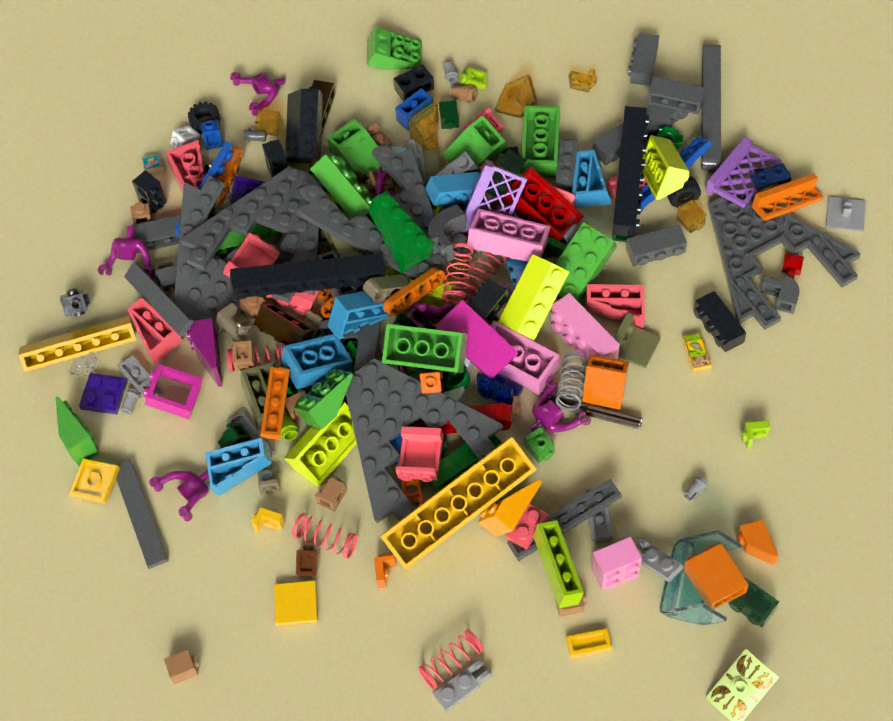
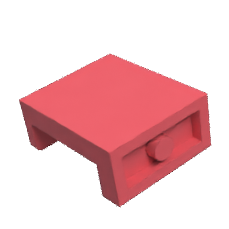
(252, 253)
(420, 453)

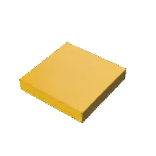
(94, 480)
(295, 603)

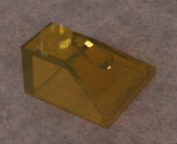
(517, 96)
(425, 127)

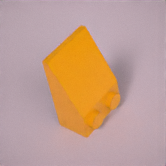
(505, 513)

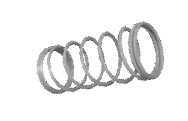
(571, 370)

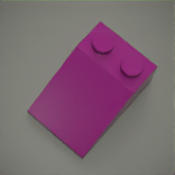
(205, 342)

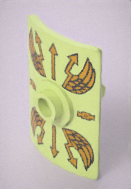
(742, 687)

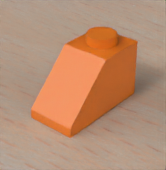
(757, 541)

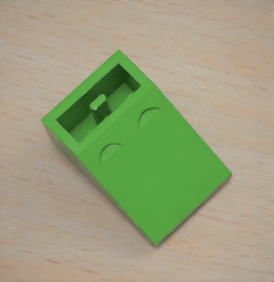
(392, 50)
(479, 141)
(355, 147)
(325, 399)
(75, 437)

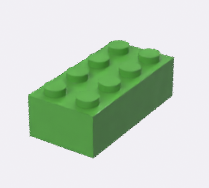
(541, 139)
(343, 185)
(584, 260)
(424, 348)

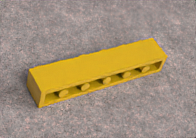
(77, 343)

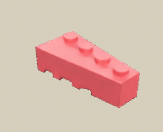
(186, 164)

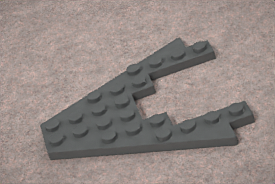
(271, 205)
(360, 230)
(744, 235)
(205, 291)
(385, 401)

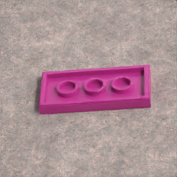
(484, 345)

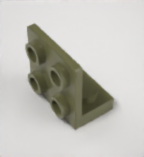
(635, 343)

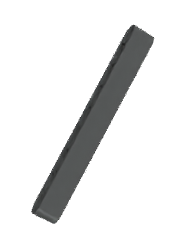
(711, 106)

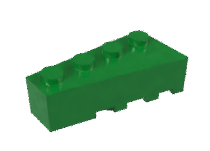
(400, 232)

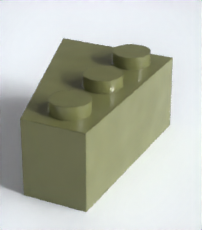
(255, 384)

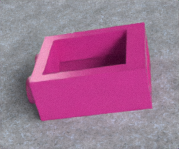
(168, 405)

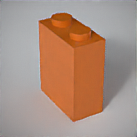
(605, 381)
(715, 576)

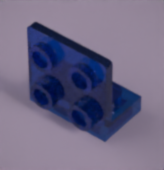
(498, 388)

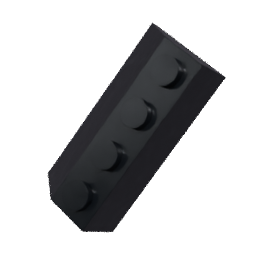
(303, 126)

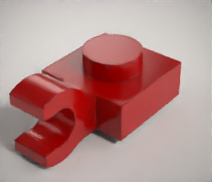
(792, 264)

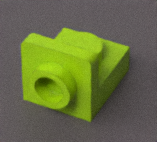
(474, 77)
(754, 429)

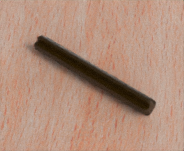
(600, 413)

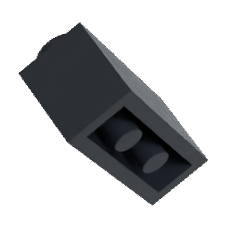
(719, 321)

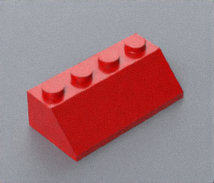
(544, 205)

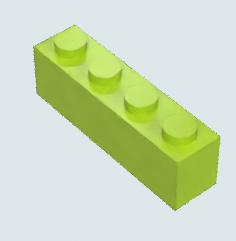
(558, 564)

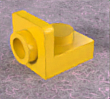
(267, 517)

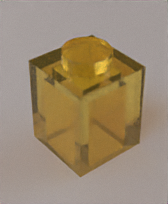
(269, 121)
(691, 216)

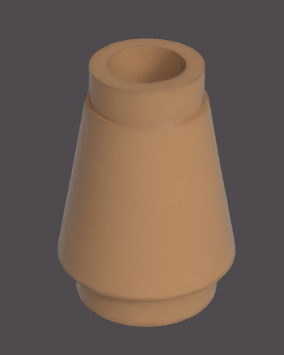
(464, 93)

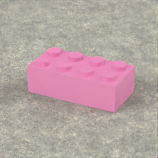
(507, 235)
(581, 329)
(531, 364)

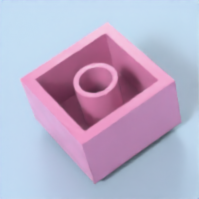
(616, 563)

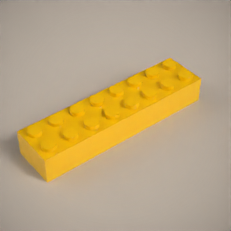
(458, 502)

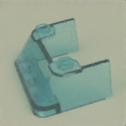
(679, 595)

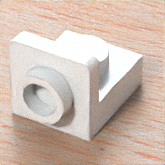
(184, 136)

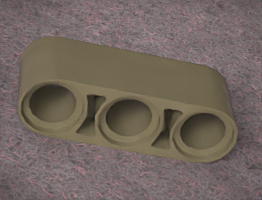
(383, 287)

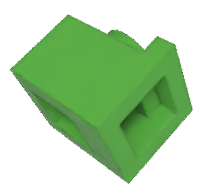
(533, 443)

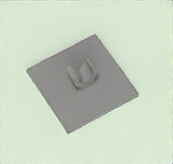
(845, 214)

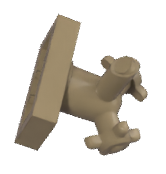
(226, 322)

